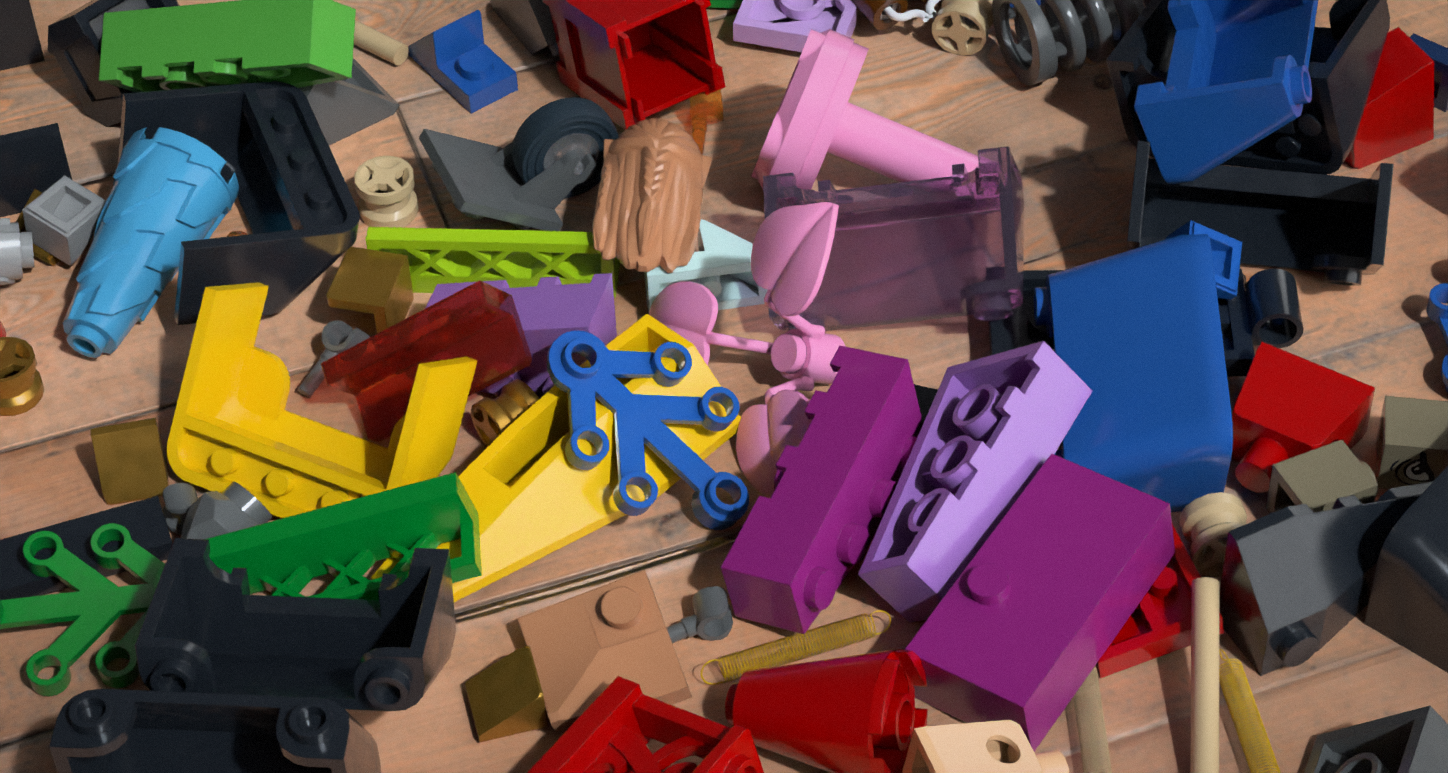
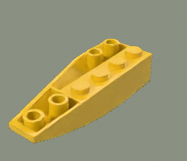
(537, 500)

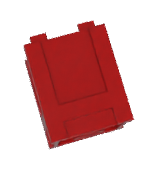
(635, 53)

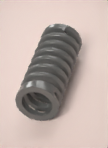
(1060, 33)

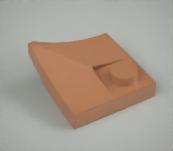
(601, 636)

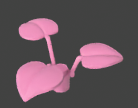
(789, 263)

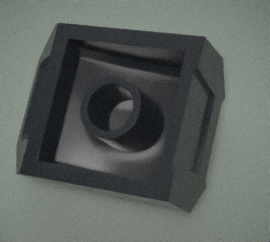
(77, 48)

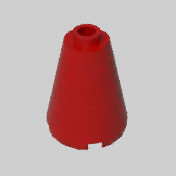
(834, 711)

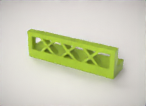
(493, 255)

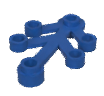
(641, 421)

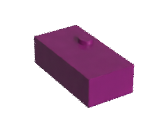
(1043, 598)

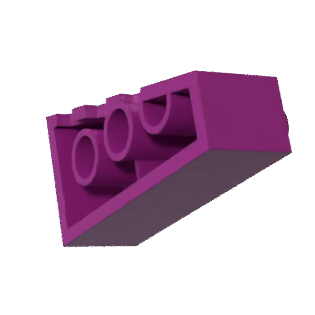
(826, 493)

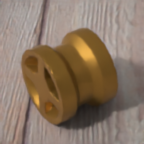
(19, 379)
(494, 416)

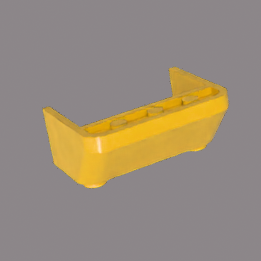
(236, 424)

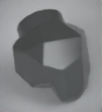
(223, 513)

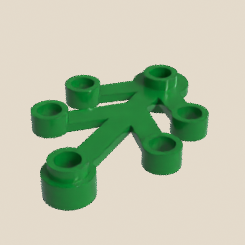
(93, 606)

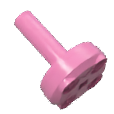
(821, 120)

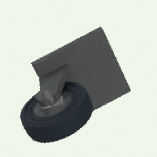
(550, 159)

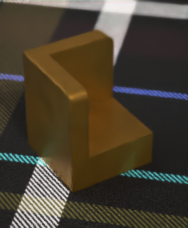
(374, 285)

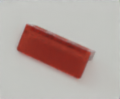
(470, 323)

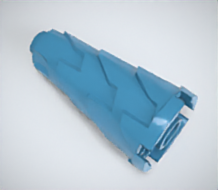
(159, 197)

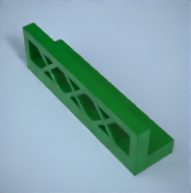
(352, 537)

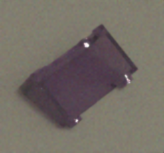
(918, 246)

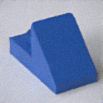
(464, 64)

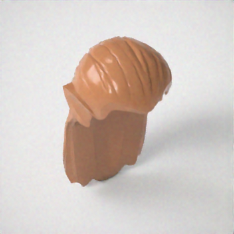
(650, 197)

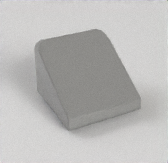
(63, 219)

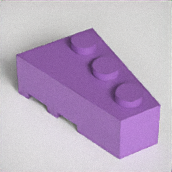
(546, 314)

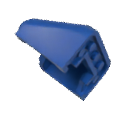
(1229, 81)
(1153, 354)

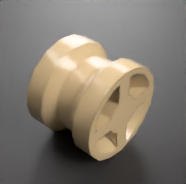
(963, 25)
(386, 192)
(1206, 526)

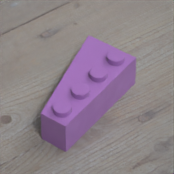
(968, 467)

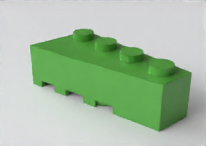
(228, 44)

